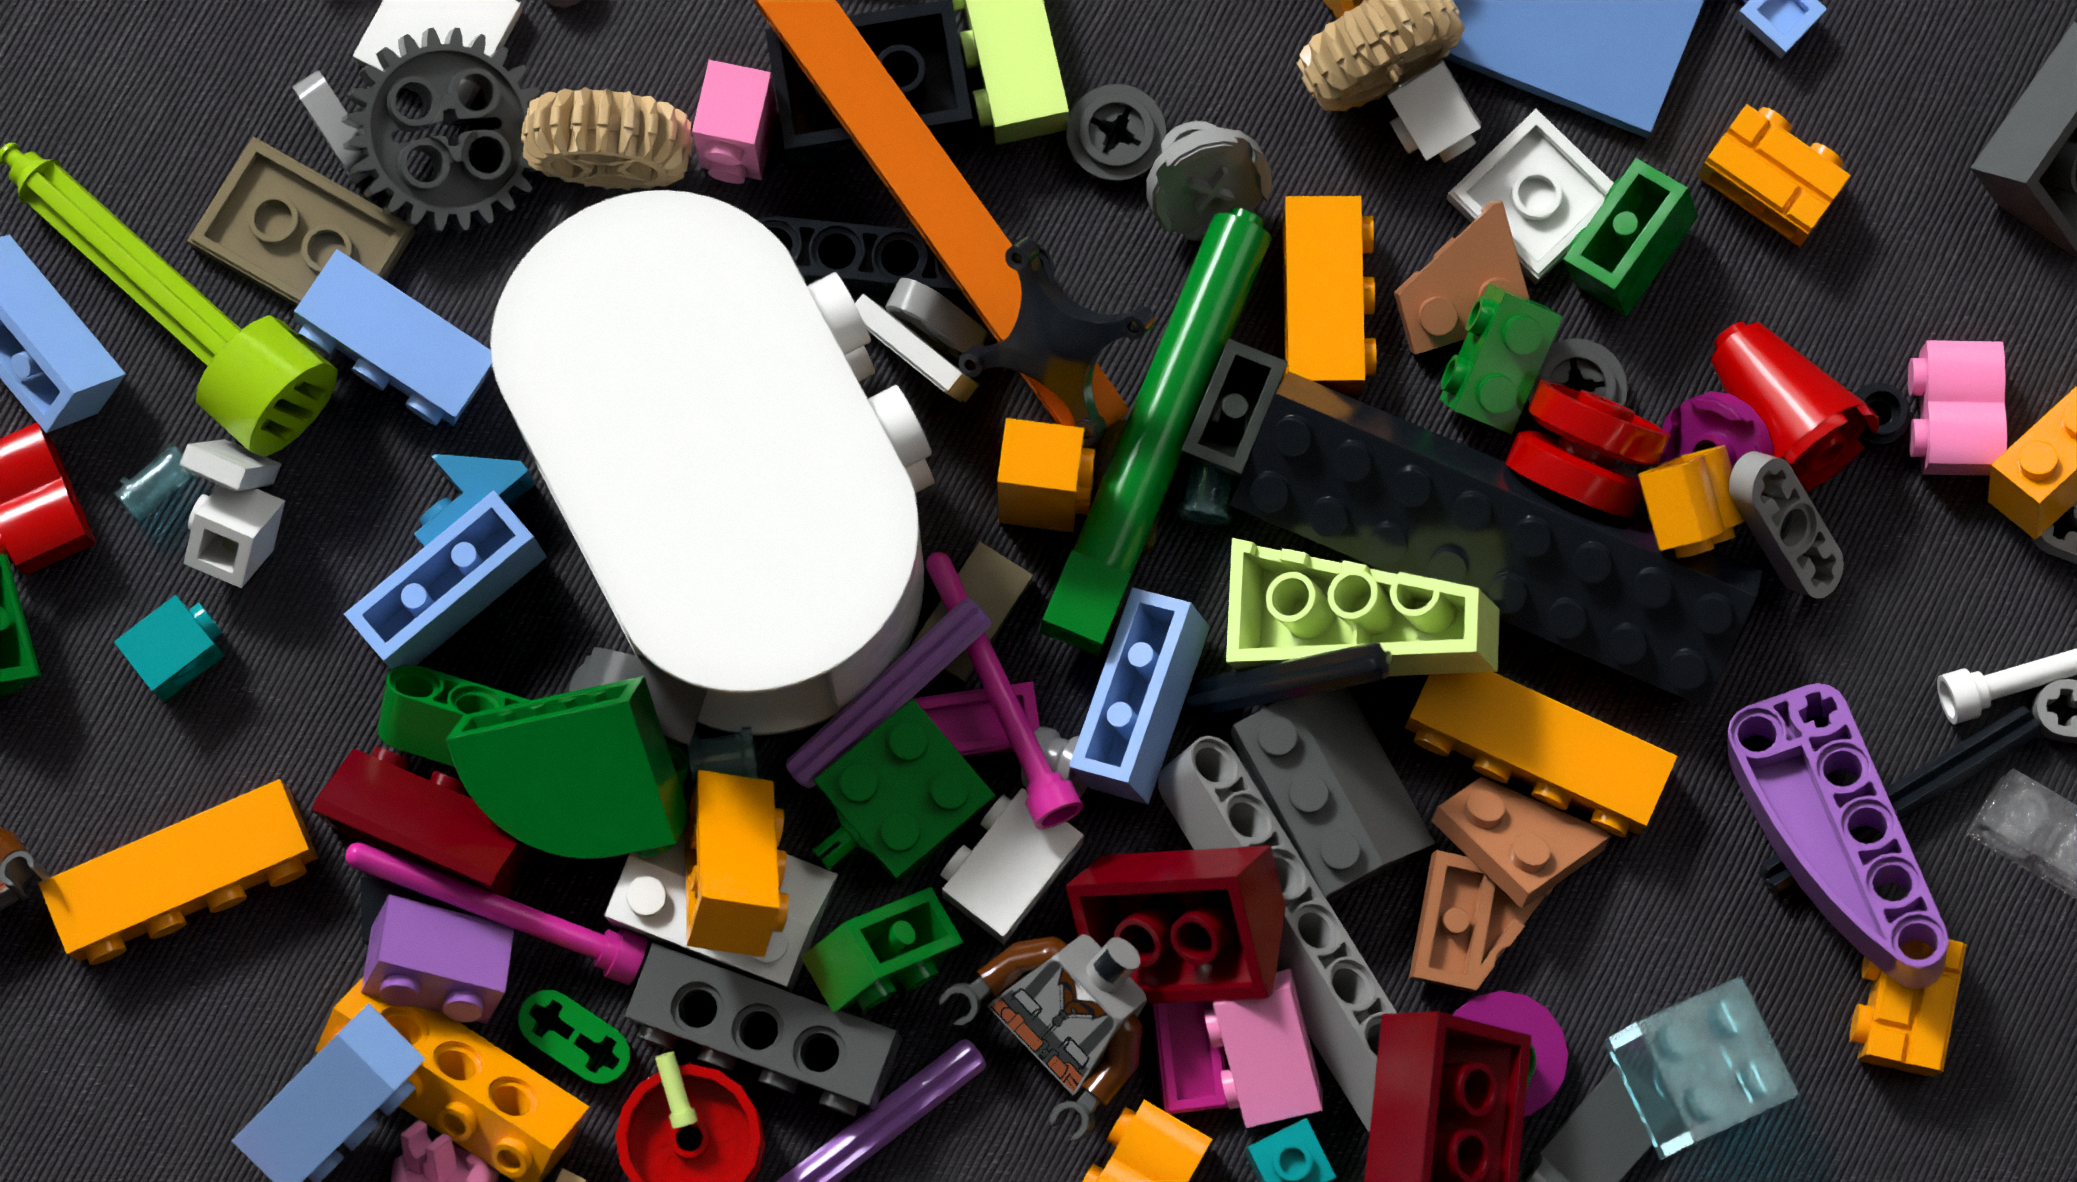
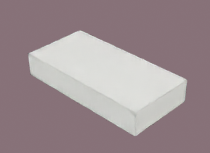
(229, 465)

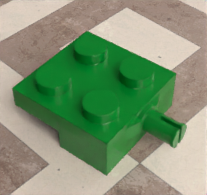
(900, 794)

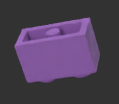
(437, 960)

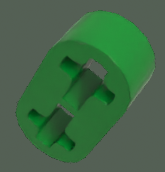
(584, 1024)

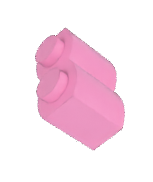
(1960, 407)

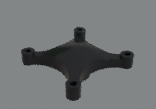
(1056, 340)

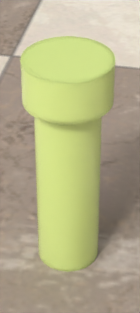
(675, 1091)

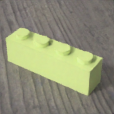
(1016, 68)

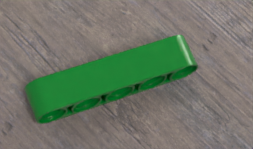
(426, 705)

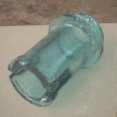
(153, 484)

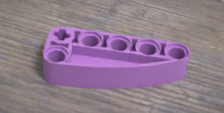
(1812, 826)

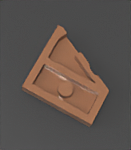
(1441, 295)
(1517, 838)
(1463, 924)

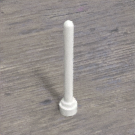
(1967, 693)

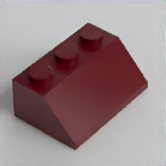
(420, 820)
(1196, 917)
(1447, 1100)

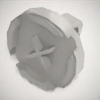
(1205, 174)

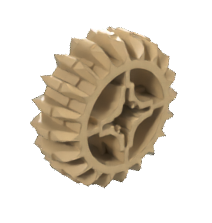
(1377, 49)
(607, 139)

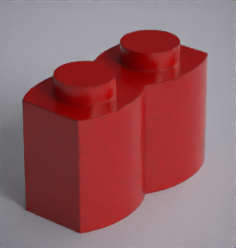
(37, 503)

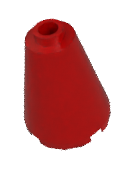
(1804, 408)

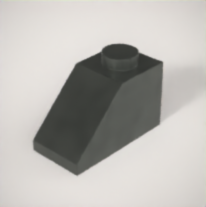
(1234, 408)

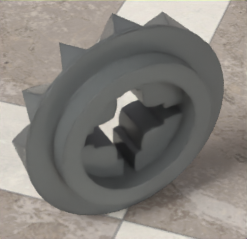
(1106, 107)
(1591, 363)

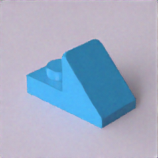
(474, 481)

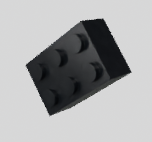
(920, 54)

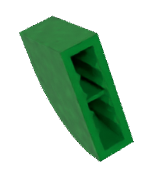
(575, 772)

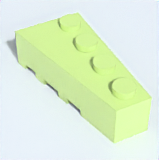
(1307, 605)

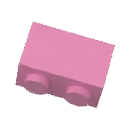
(734, 121)
(1267, 1055)

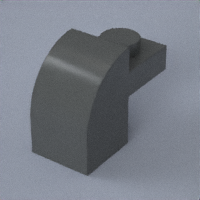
(674, 700)

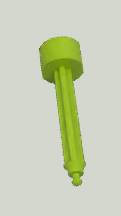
(257, 380)

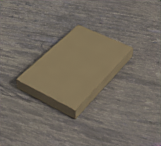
(286, 221)

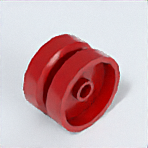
(1584, 457)
(729, 1126)

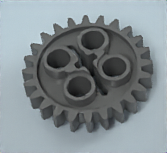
(435, 76)

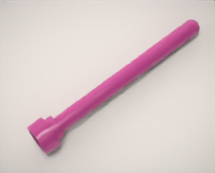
(1050, 796)
(614, 952)

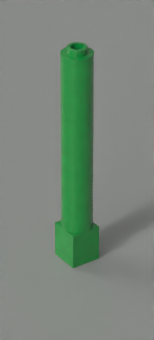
(1156, 432)

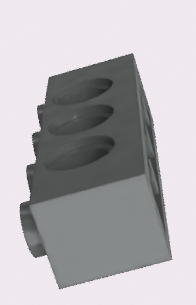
(675, 979)

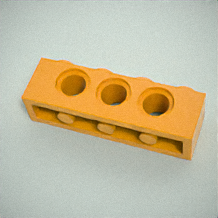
(475, 1090)

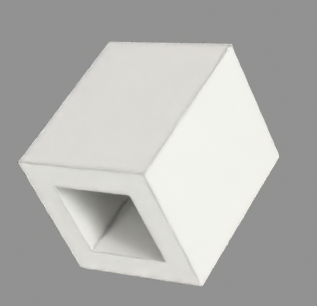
(1433, 114)
(233, 533)

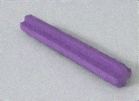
(889, 691)
(891, 1117)

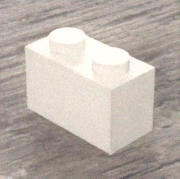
(1008, 867)

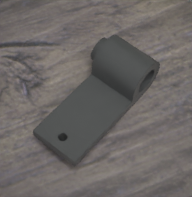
(1595, 1141)

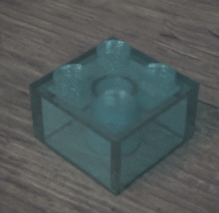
(1700, 1067)

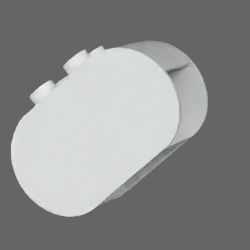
(719, 453)

